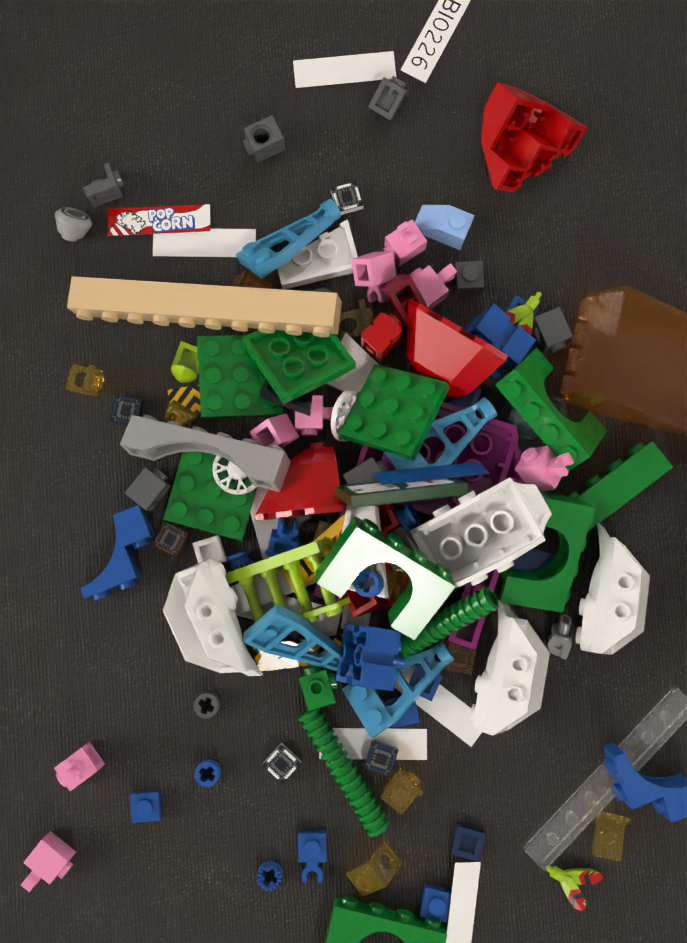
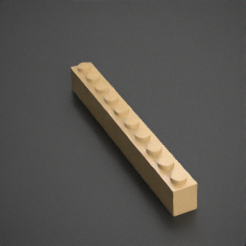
(205, 305)

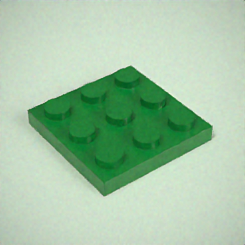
(298, 361)
(230, 380)
(394, 411)
(202, 504)

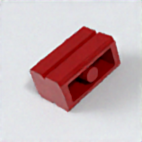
(381, 336)

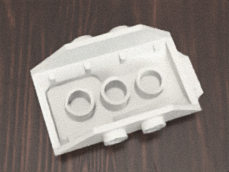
(485, 530)
(615, 601)
(205, 622)
(513, 676)

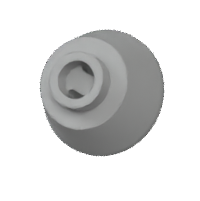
(72, 223)

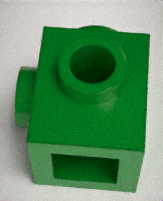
(318, 687)

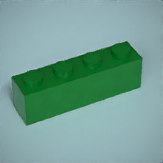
(623, 480)

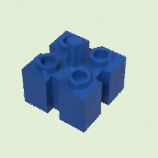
(496, 330)
(370, 657)

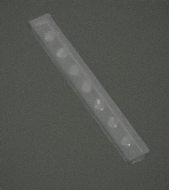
(597, 789)

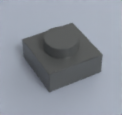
(469, 276)

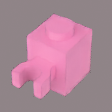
(405, 242)
(373, 271)
(433, 285)
(314, 423)
(275, 431)
(542, 467)
(79, 767)
(48, 861)

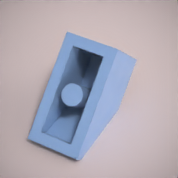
(444, 224)

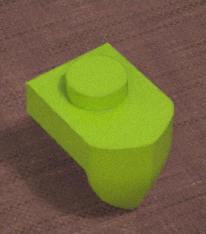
(185, 363)

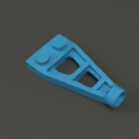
(262, 260)
(470, 421)
(280, 622)
(370, 706)

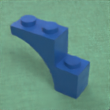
(134, 530)
(636, 789)

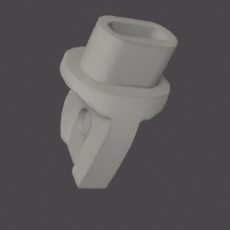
(561, 638)

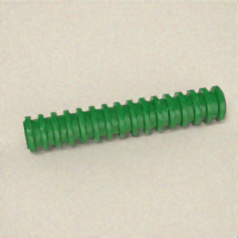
(451, 620)
(345, 773)

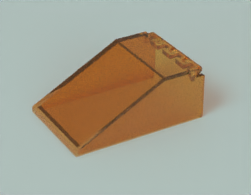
(629, 359)

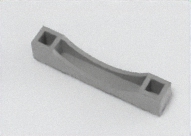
(155, 439)

